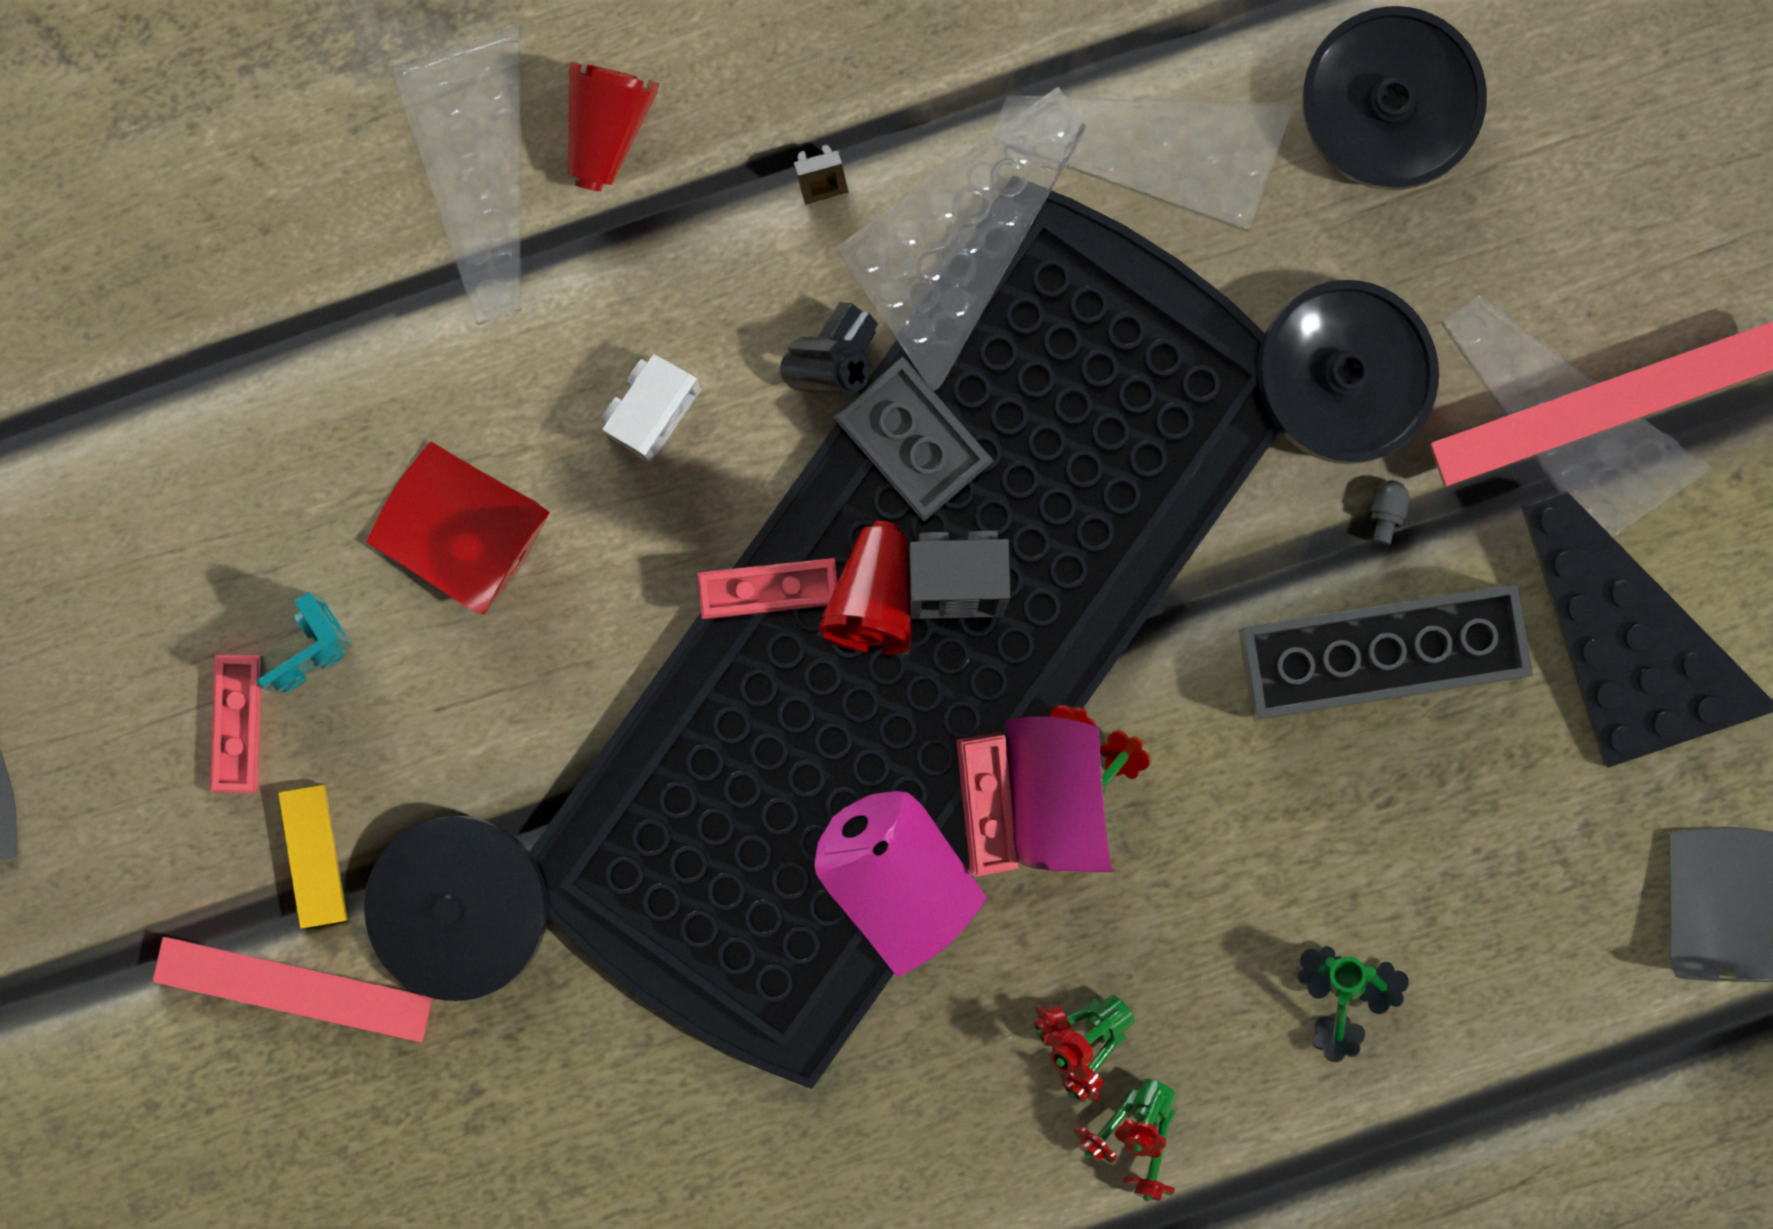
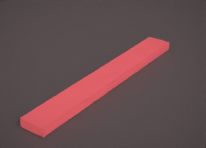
(1604, 405)

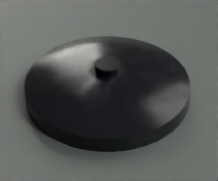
(1394, 98)
(1348, 372)
(456, 908)

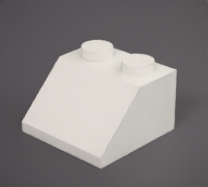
(651, 407)

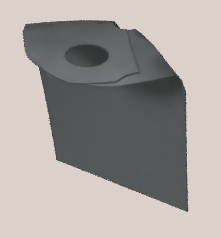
(1722, 904)

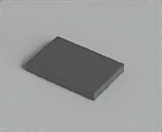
(913, 439)

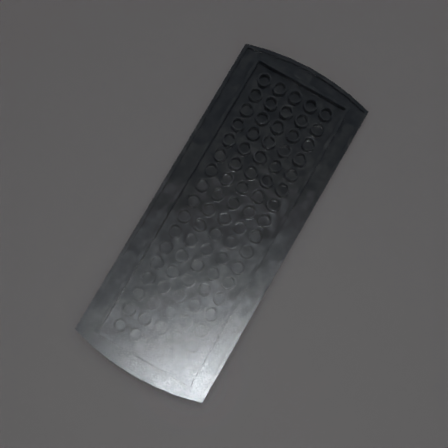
(1115, 439)

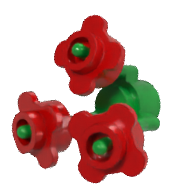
(1073, 1051)

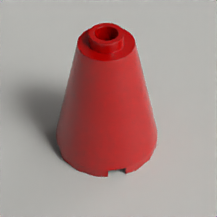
(603, 121)
(872, 594)

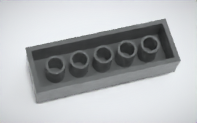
(959, 576)
(1385, 652)

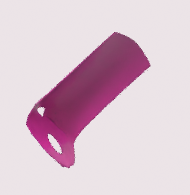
(1057, 794)
(911, 895)

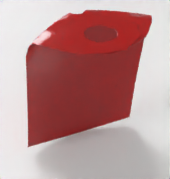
(457, 527)

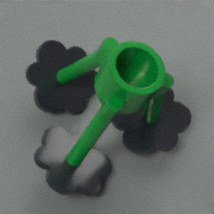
(1348, 981)

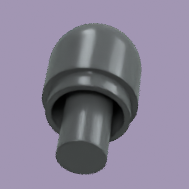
(1388, 509)

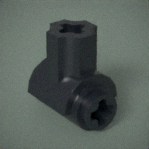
(835, 358)

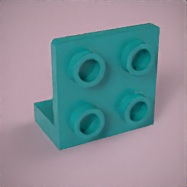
(317, 623)

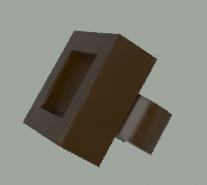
(820, 175)

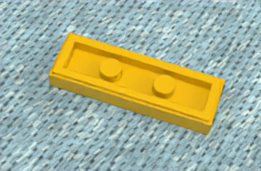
(312, 856)

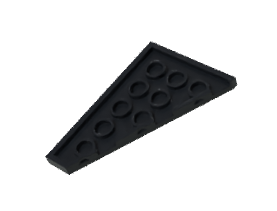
(1635, 652)

